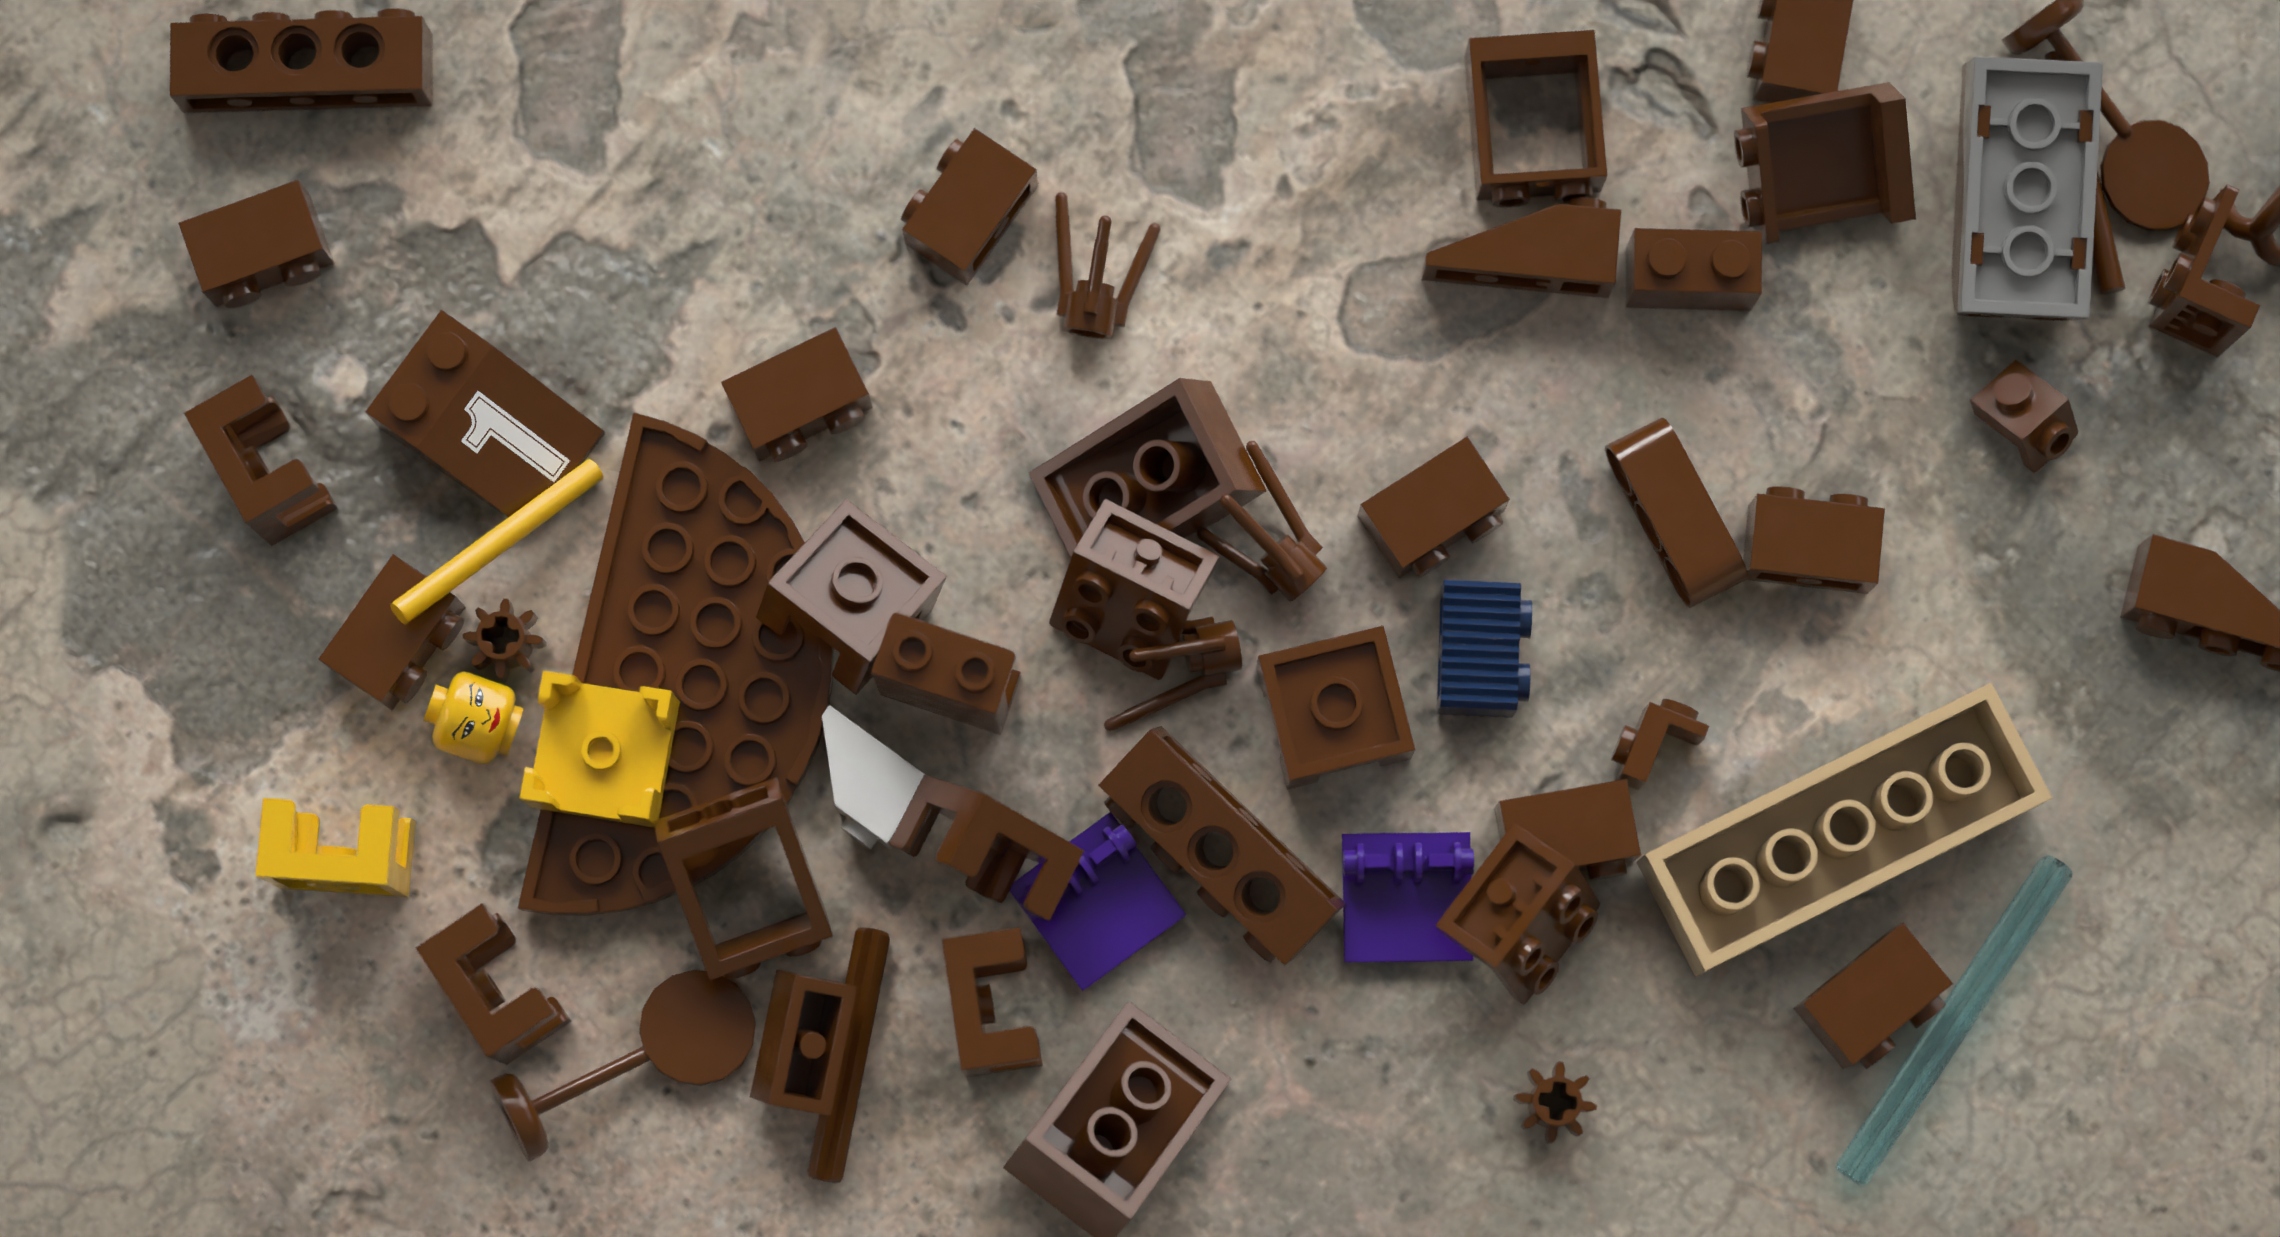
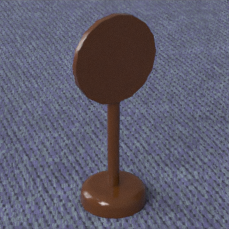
(2150, 168)
(689, 1032)

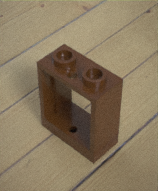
(1536, 56)
(724, 822)

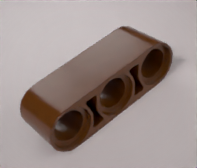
(1676, 512)

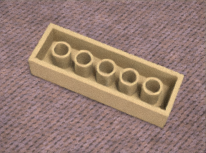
(1843, 829)

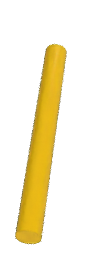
(496, 541)

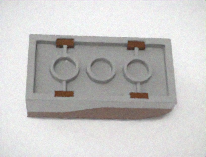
(2026, 188)

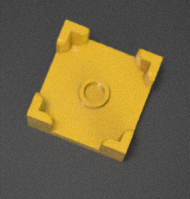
(601, 750)
(293, 860)

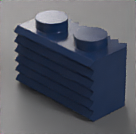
(1481, 649)

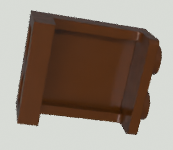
(1826, 159)
(946, 673)

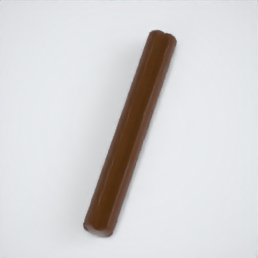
(835, 1131)

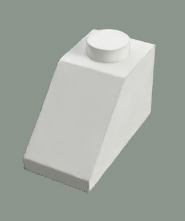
(867, 780)

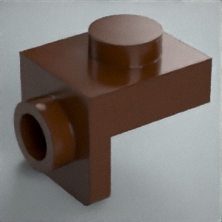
(2027, 414)
(1639, 745)

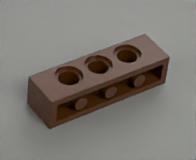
(395, 79)
(1305, 899)

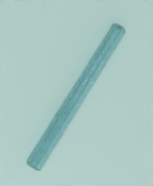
(1954, 1020)

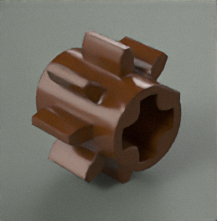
(493, 626)
(1568, 1090)

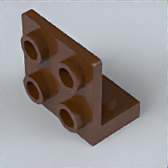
(2193, 309)
(1130, 587)
(1522, 913)

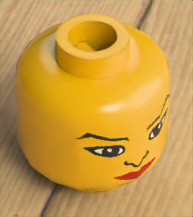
(473, 717)

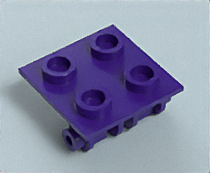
(1399, 891)
(1108, 906)

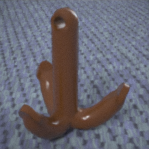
(2259, 229)

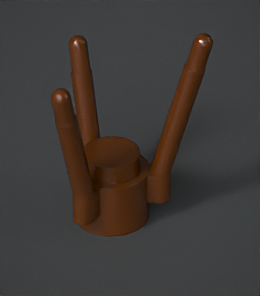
(1091, 308)
(1289, 564)
(1206, 647)

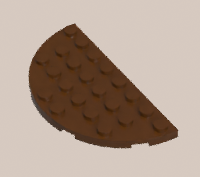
(678, 613)

